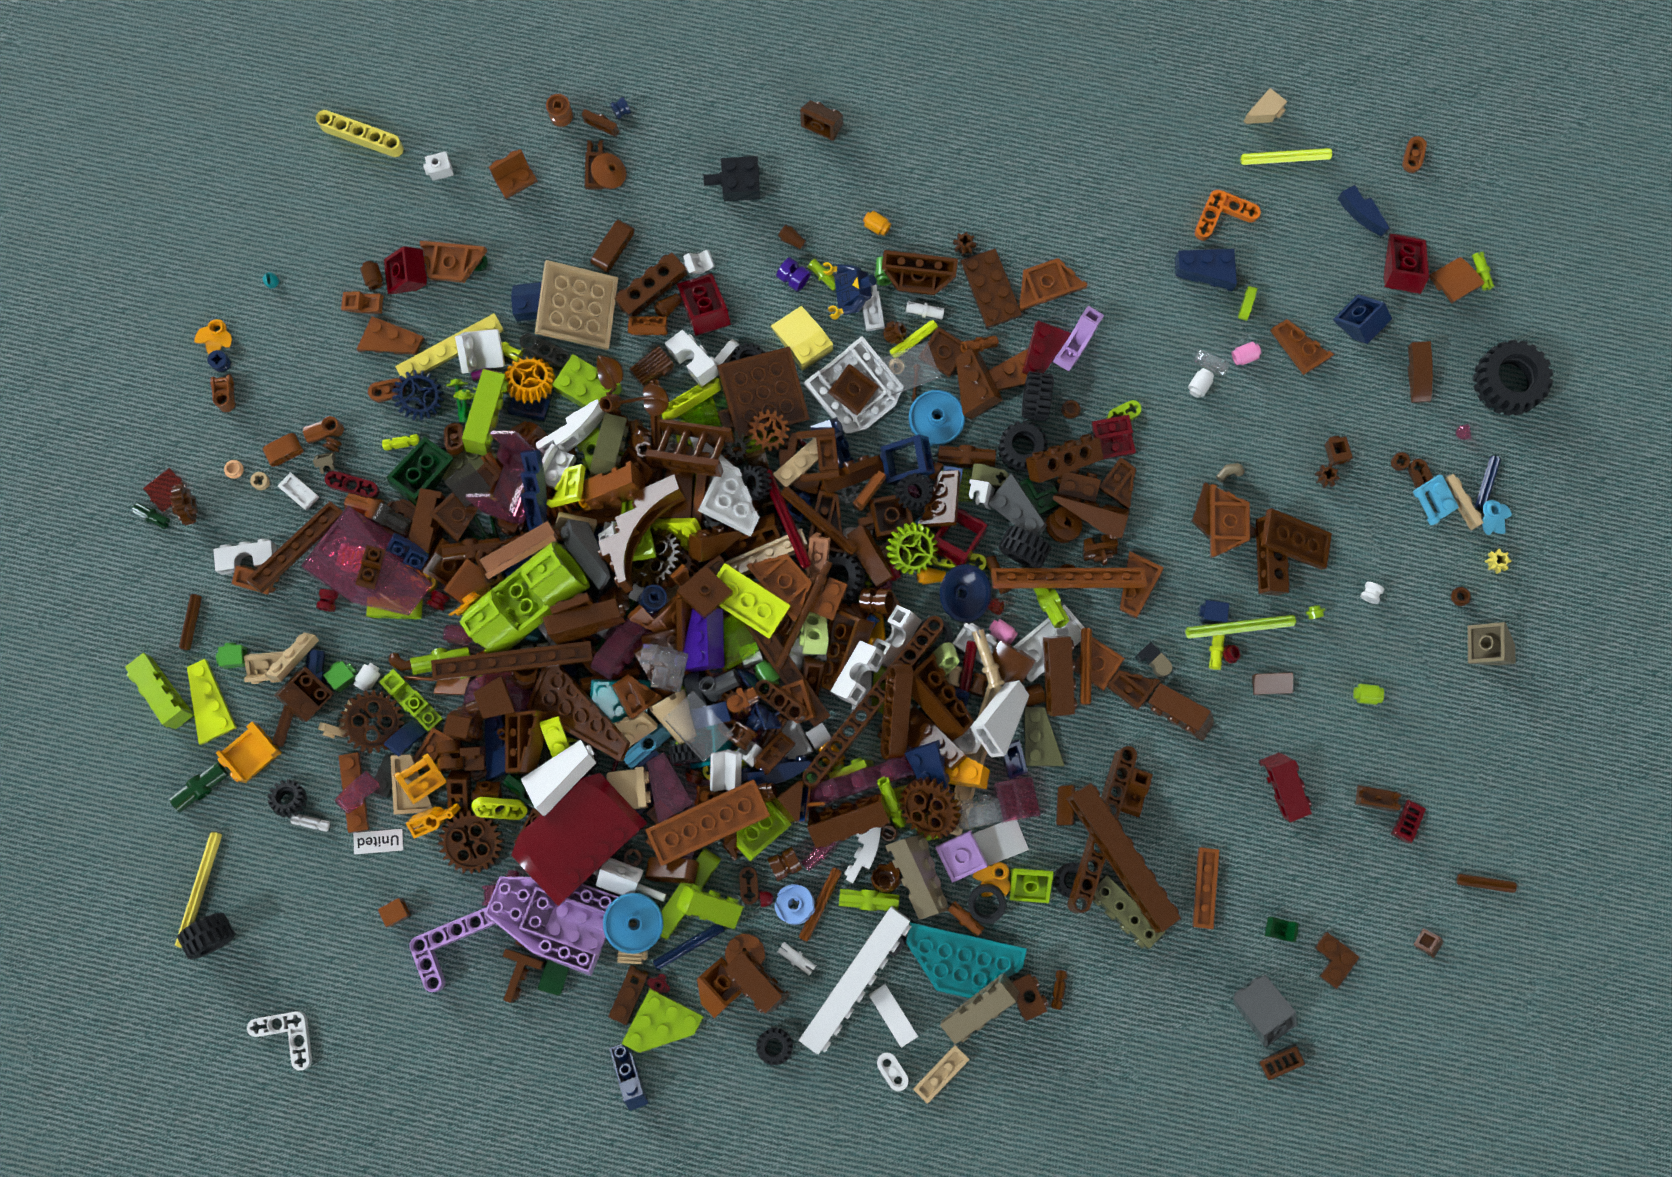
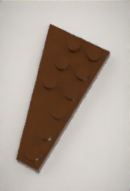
(578, 713)

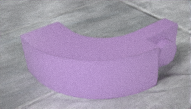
(1079, 338)

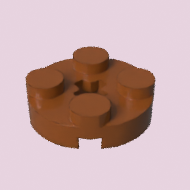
(746, 941)

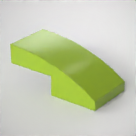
(396, 686)

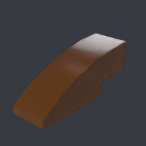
(1420, 371)
(870, 555)

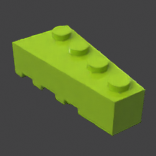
(484, 412)
(158, 691)

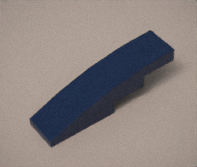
(534, 484)

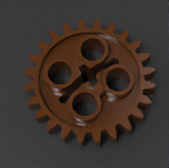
(358, 734)
(925, 811)
(453, 845)

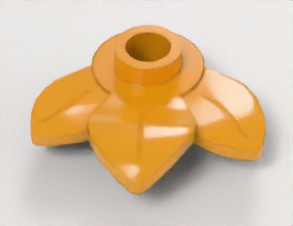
(212, 339)
(468, 601)
(989, 876)

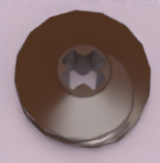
(1063, 525)

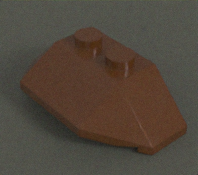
(918, 271)

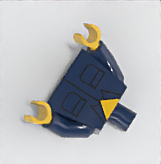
(852, 288)

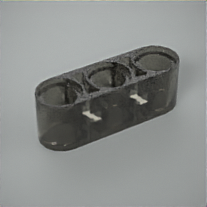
(539, 346)

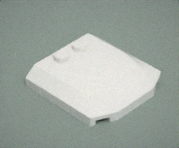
(863, 358)

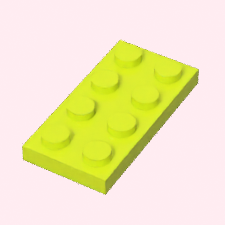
(752, 602)

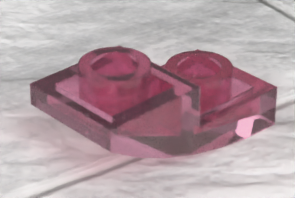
(355, 792)

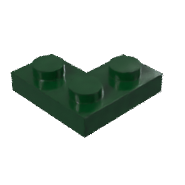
(1042, 501)

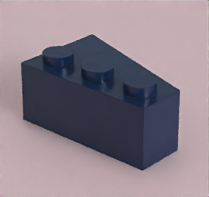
(1208, 266)

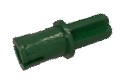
(150, 515)

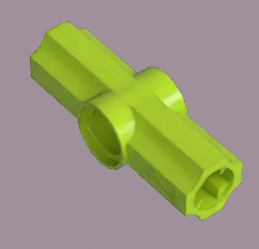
(1051, 604)
(423, 663)
(868, 900)

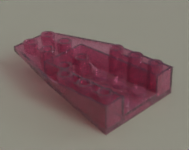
(339, 558)

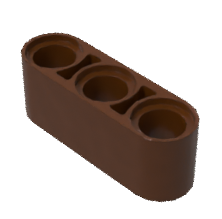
(612, 246)
(772, 698)
(674, 872)

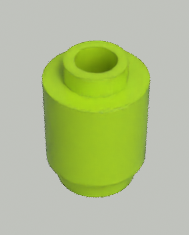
(1368, 694)

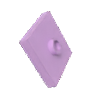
(961, 856)

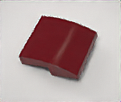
(1114, 436)

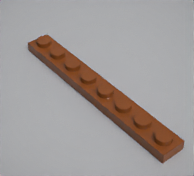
(1068, 578)

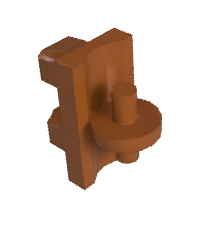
(742, 700)

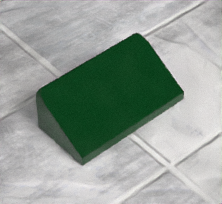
(553, 978)

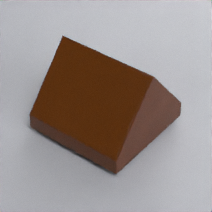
(1036, 695)

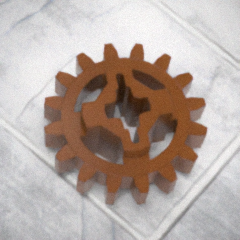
(776, 432)

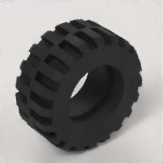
(1532, 365)

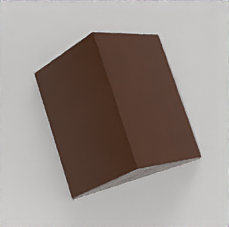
(789, 801)

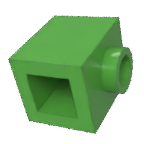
(231, 655)
(341, 675)

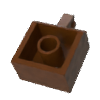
(885, 517)

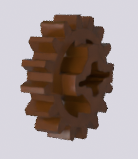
(184, 504)

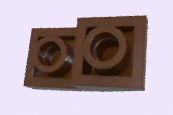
(370, 567)

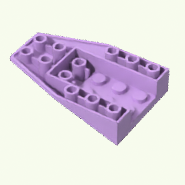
(563, 933)

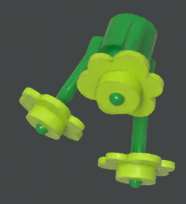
(463, 410)

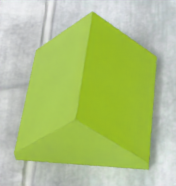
(1030, 885)

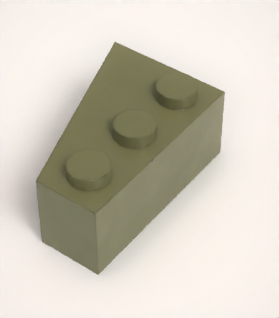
(609, 445)

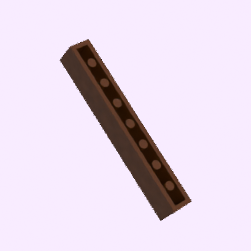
(1124, 858)

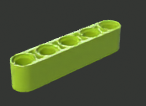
(671, 914)

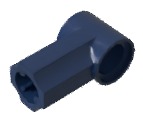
(315, 663)

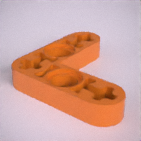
(1223, 205)

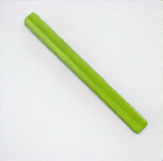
(1240, 626)

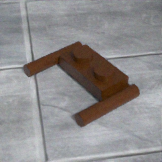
(826, 454)

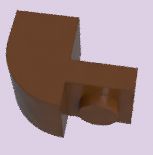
(1136, 792)

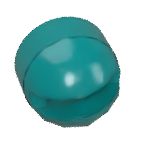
(274, 280)

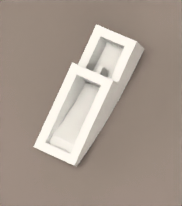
(893, 1015)

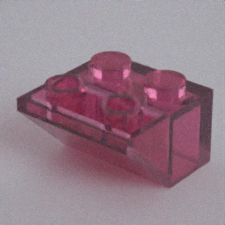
(1017, 799)

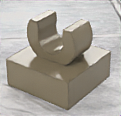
(325, 459)

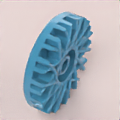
(937, 404)
(636, 938)

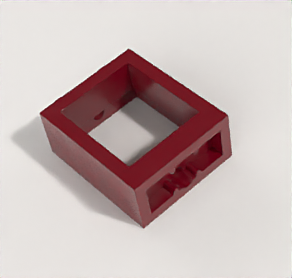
(953, 553)

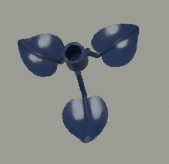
(762, 715)

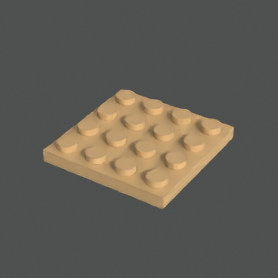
(576, 305)

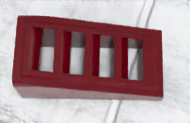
(1408, 838)

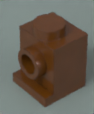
(1342, 446)

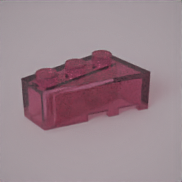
(667, 789)

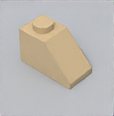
(1267, 108)

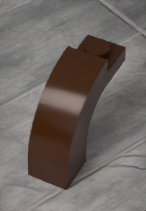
(810, 487)

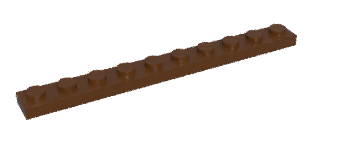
(772, 649)

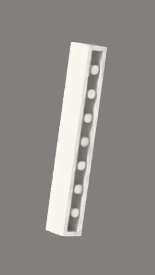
(854, 981)

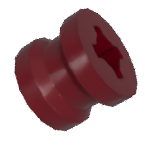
(437, 600)

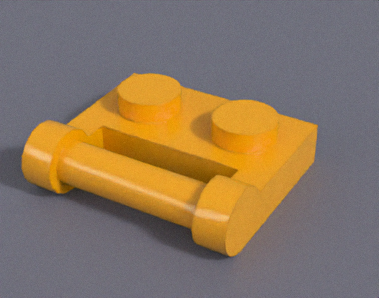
(422, 785)

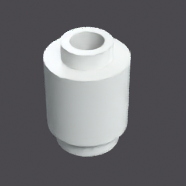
(1201, 383)
(367, 677)

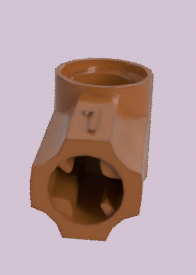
(322, 430)
(363, 504)

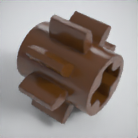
(969, 244)
(894, 332)
(1322, 478)

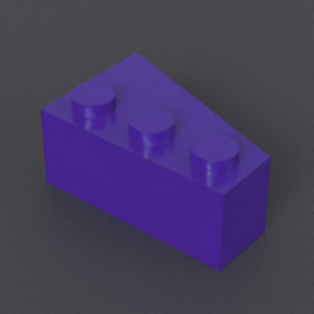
(705, 642)

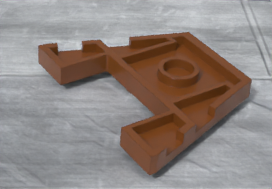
(666, 616)

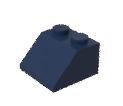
(525, 301)
(1363, 318)

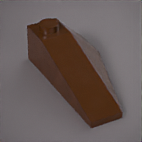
(1107, 519)
(843, 639)

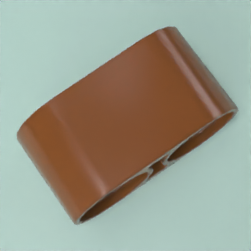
(282, 449)

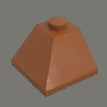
(716, 988)

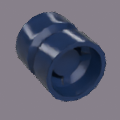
(652, 599)

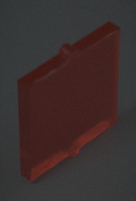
(161, 487)

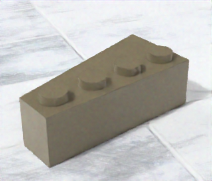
(919, 875)
(980, 1009)

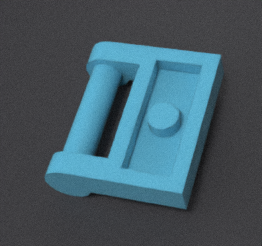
(1440, 497)

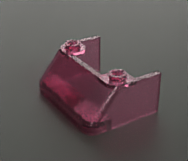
(506, 499)

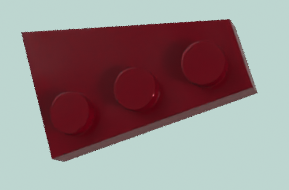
(1043, 347)

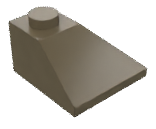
(1490, 644)

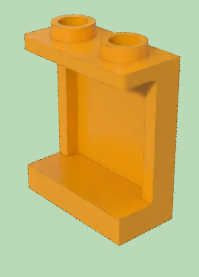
(248, 753)

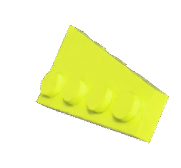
(209, 706)

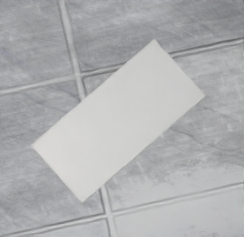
(1001, 841)

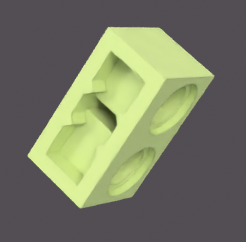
(814, 635)

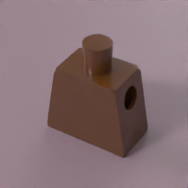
(492, 699)

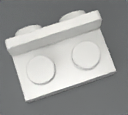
(555, 463)

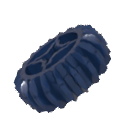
(425, 391)

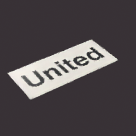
(378, 841)

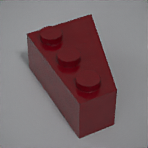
(1287, 786)

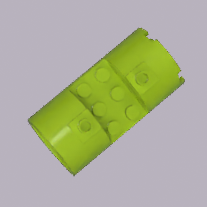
(523, 599)

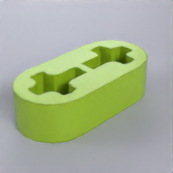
(1247, 303)
(1125, 407)

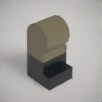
(1155, 659)

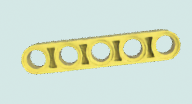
(354, 127)

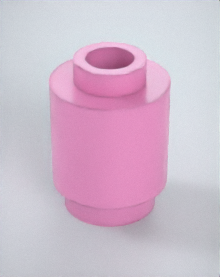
(1246, 353)
(1002, 631)

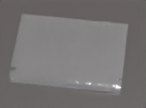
(907, 369)
(698, 726)

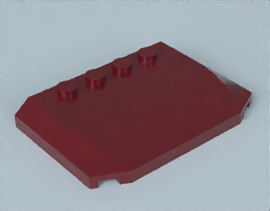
(576, 837)

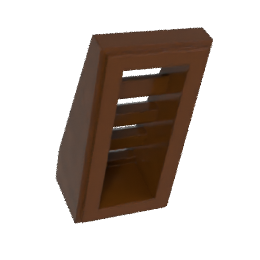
(1285, 1052)

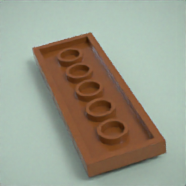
(707, 822)

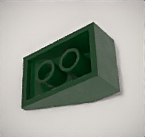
(420, 469)

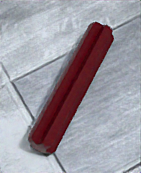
(968, 665)

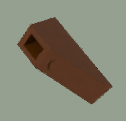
(712, 542)

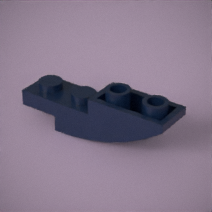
(781, 772)

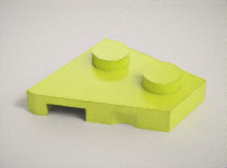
(569, 487)

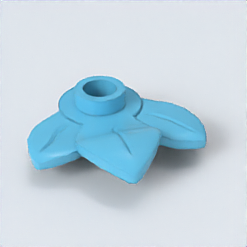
(1495, 517)

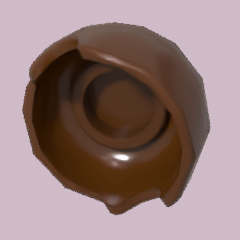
(886, 877)

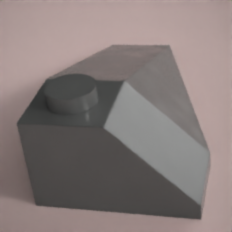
(584, 549)

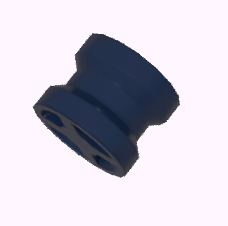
(620, 108)
(222, 364)

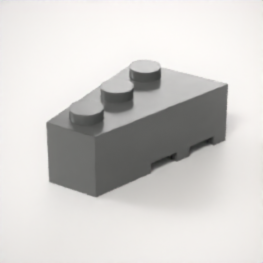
(1017, 507)

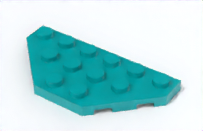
(961, 962)

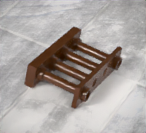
(687, 463)

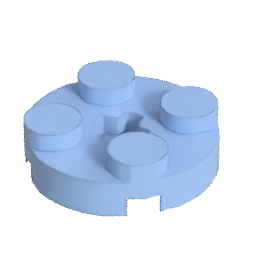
(784, 901)

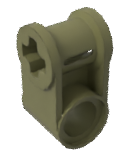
(987, 474)

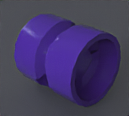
(792, 273)

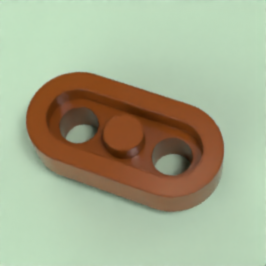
(1414, 156)
(386, 388)

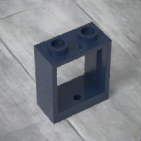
(923, 454)

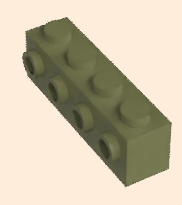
(1126, 912)

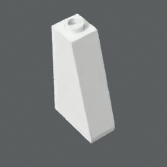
(1000, 718)
(558, 775)

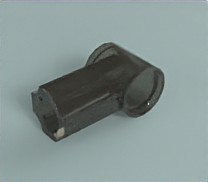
(389, 518)

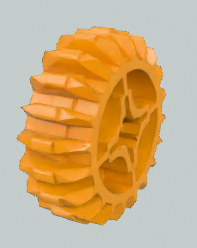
(527, 374)

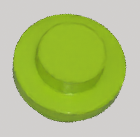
(1315, 612)

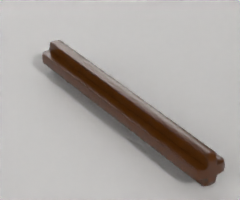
(818, 520)

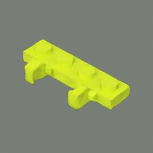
(679, 527)

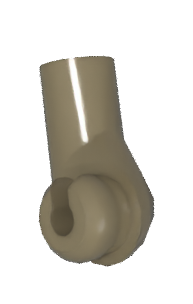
(1228, 469)

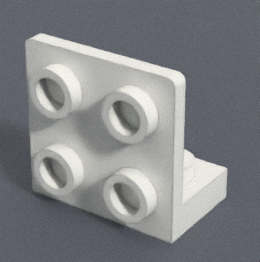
(479, 350)

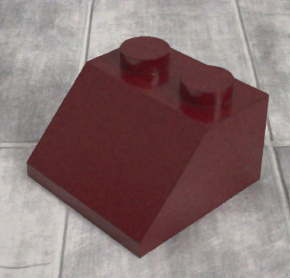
(405, 270)

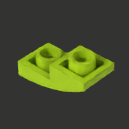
(422, 710)

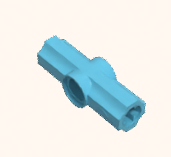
(638, 753)

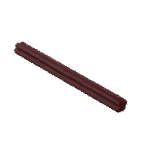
(788, 523)

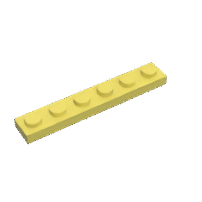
(444, 350)

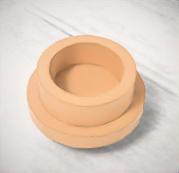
(233, 469)

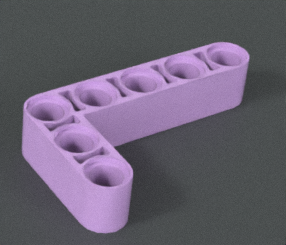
(449, 937)

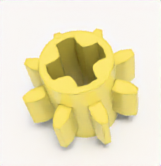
(1504, 560)

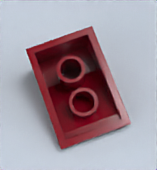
(1406, 264)
(704, 304)

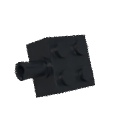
(737, 178)

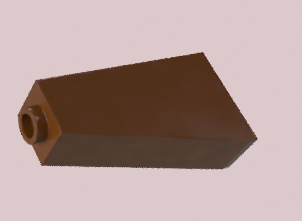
(584, 621)

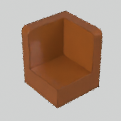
(394, 912)

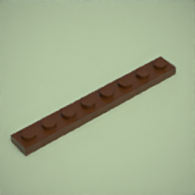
(511, 660)

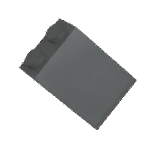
(1265, 1010)

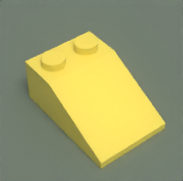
(804, 337)

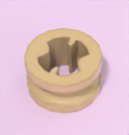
(254, 479)

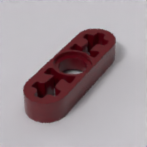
(340, 476)

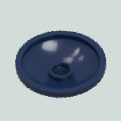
(974, 593)

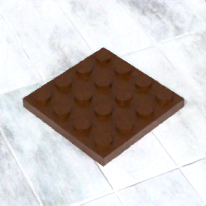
(760, 385)

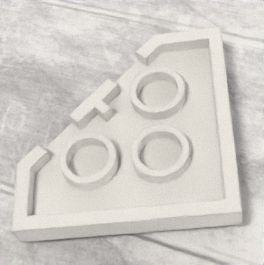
(730, 501)

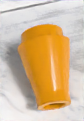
(930, 576)

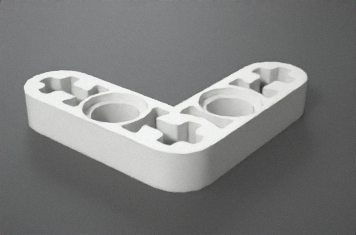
(293, 1031)

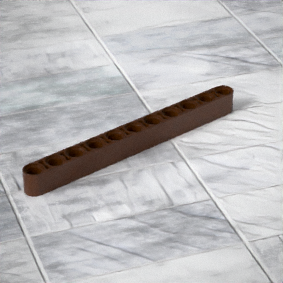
(864, 707)

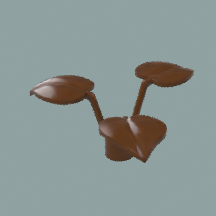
(610, 374)

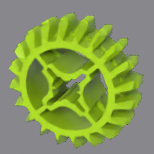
(914, 541)

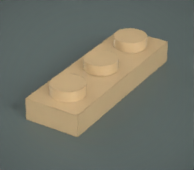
(797, 465)
(1470, 515)
(292, 657)
(940, 1074)

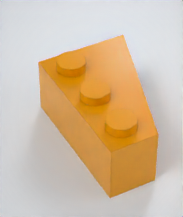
(969, 774)

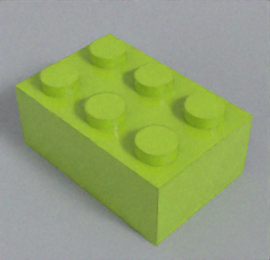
(580, 382)

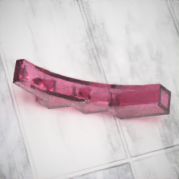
(860, 781)

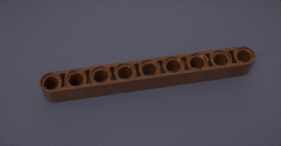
(1089, 853)

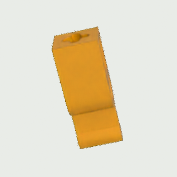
(430, 819)

